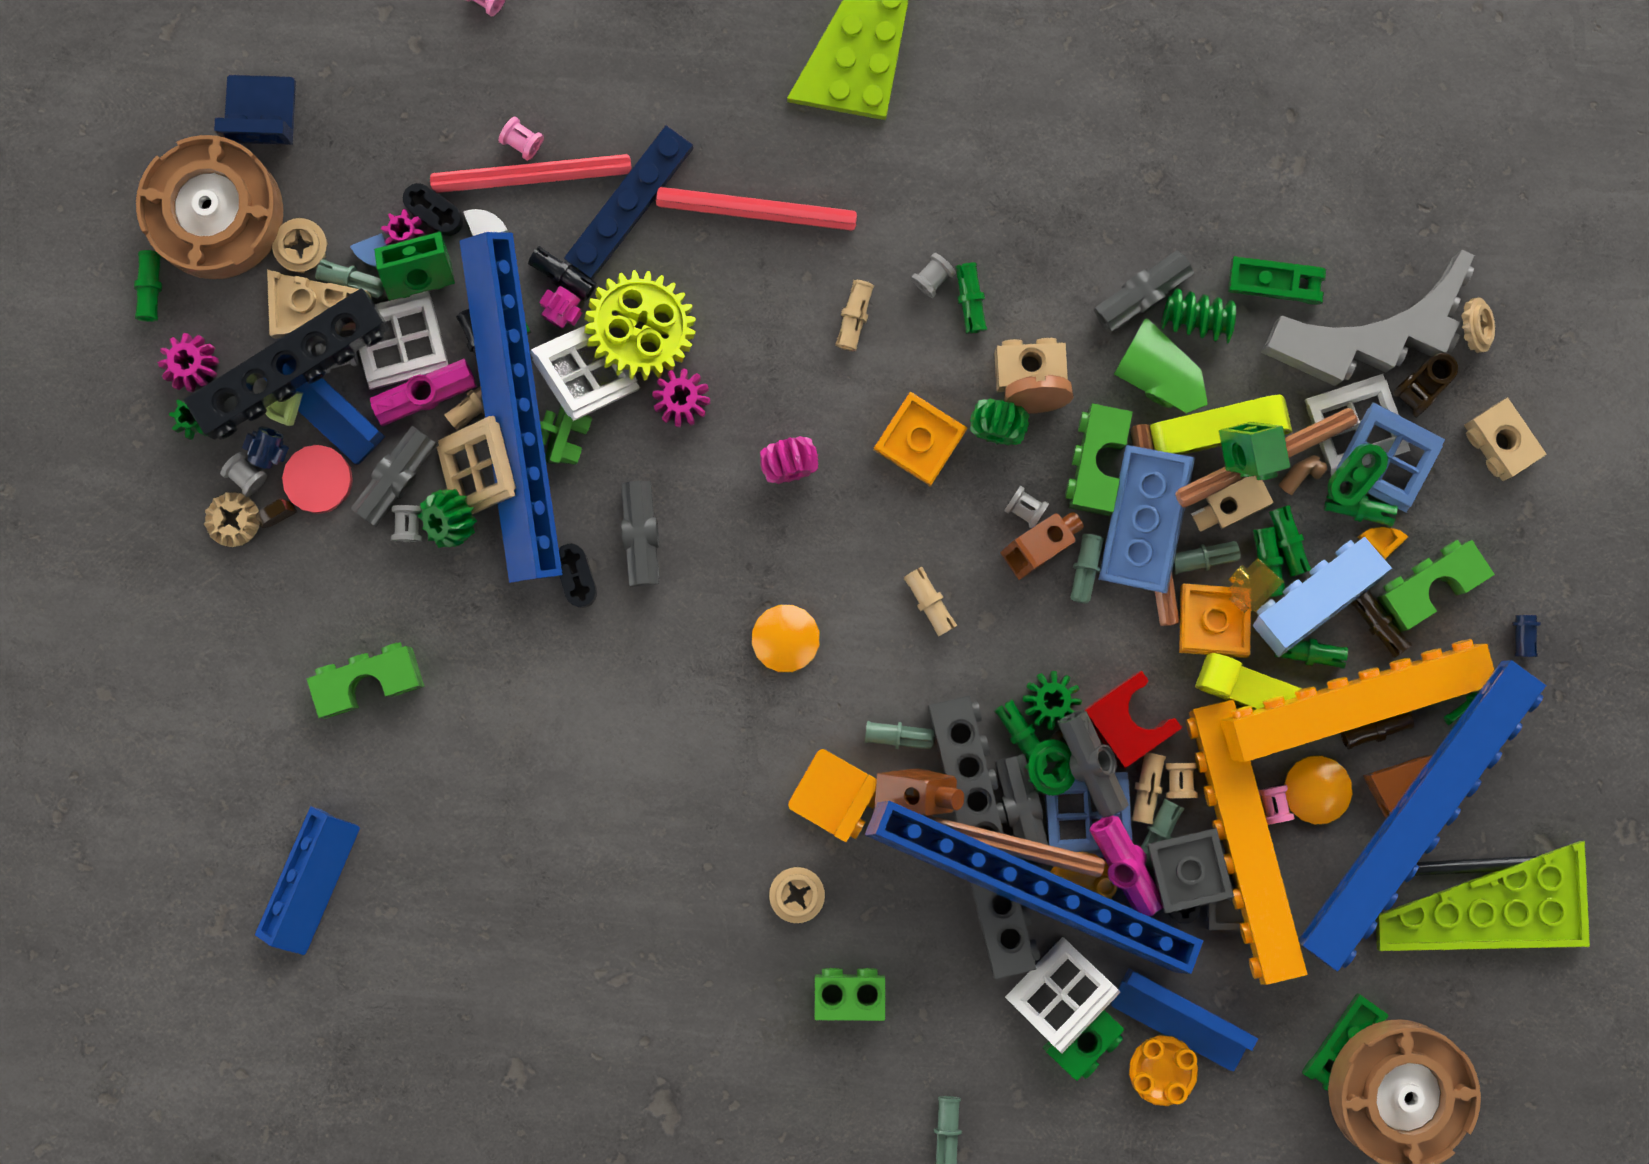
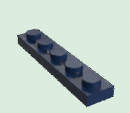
(628, 202)

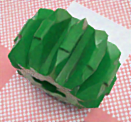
(999, 422)
(447, 518)
(1050, 688)

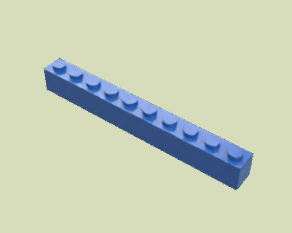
(511, 397)
(1421, 815)
(1033, 887)

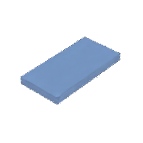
(1146, 519)

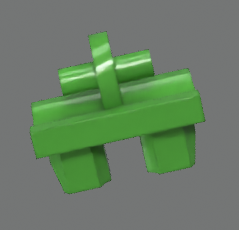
(558, 449)

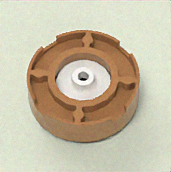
(209, 207)
(1404, 1093)

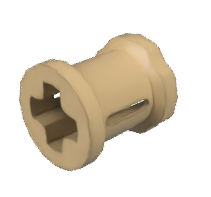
(1188, 780)

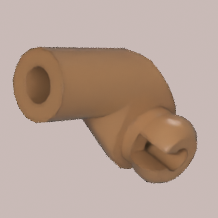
(1300, 470)

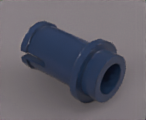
(1526, 635)

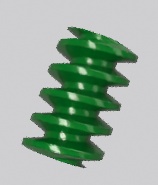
(1200, 315)

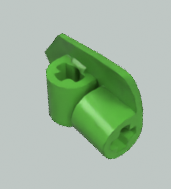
(1162, 370)

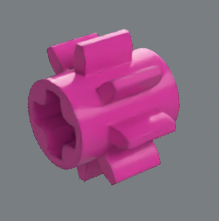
(398, 223)
(560, 307)

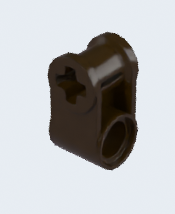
(1422, 387)

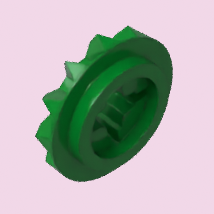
(1048, 783)

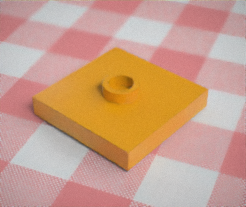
(920, 438)
(1212, 622)

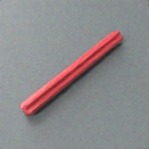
(530, 173)
(756, 208)

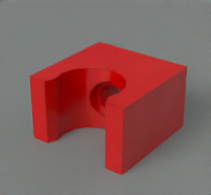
(1117, 729)

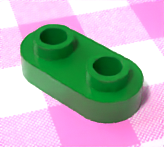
(1358, 477)

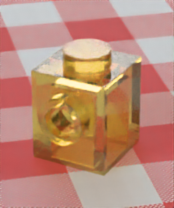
(1253, 586)

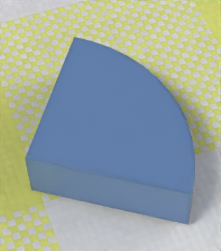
(365, 249)

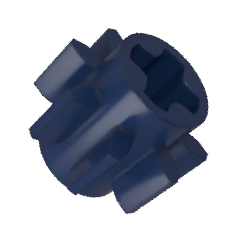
(265, 447)

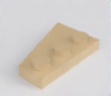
(298, 300)

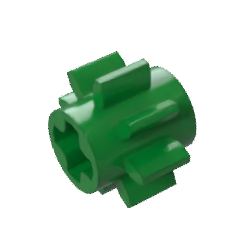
(182, 421)

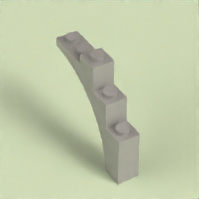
(1330, 351)

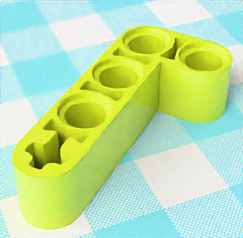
(1201, 429)
(1230, 680)

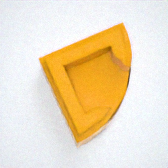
(1384, 539)

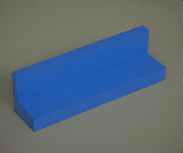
(336, 418)
(307, 881)
(1183, 1020)

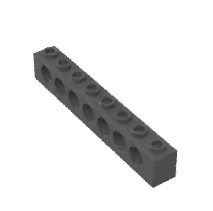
(944, 715)

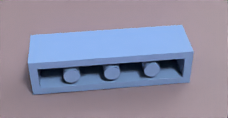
(1321, 596)

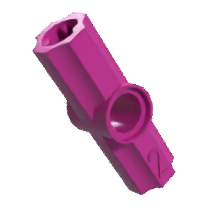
(402, 400)
(1126, 865)

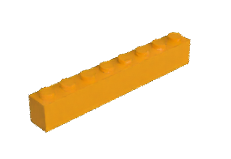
(1357, 702)
(1248, 850)

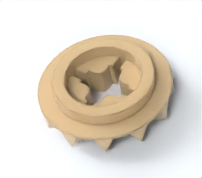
(289, 235)
(1478, 325)
(247, 520)
(792, 911)

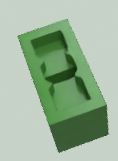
(849, 1005)

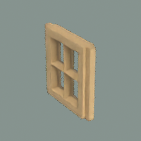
(466, 439)

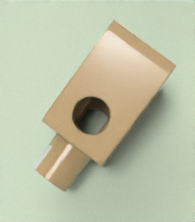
(1247, 494)

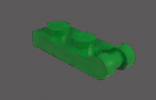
(1276, 280)
(1355, 1018)

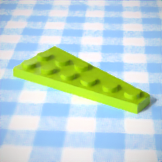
(854, 60)
(1516, 907)

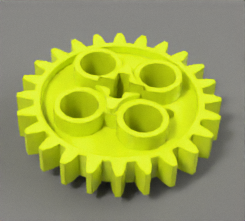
(652, 299)

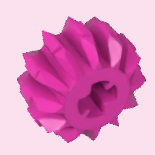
(178, 355)
(669, 395)
(789, 460)

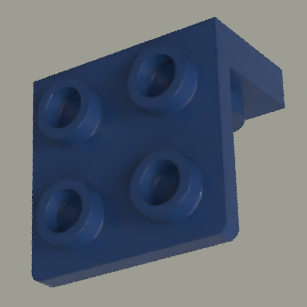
(258, 110)

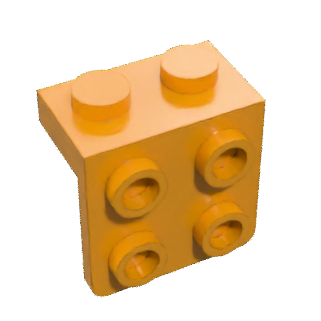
(834, 795)

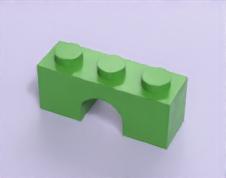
(1101, 429)
(1459, 567)
(335, 688)

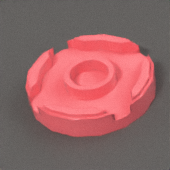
(317, 479)

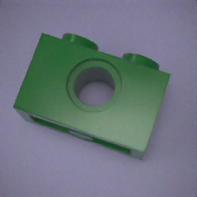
(414, 266)
(1254, 450)
(1083, 1062)

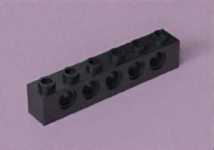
(209, 401)

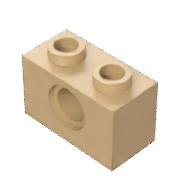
(1009, 360)
(1522, 445)

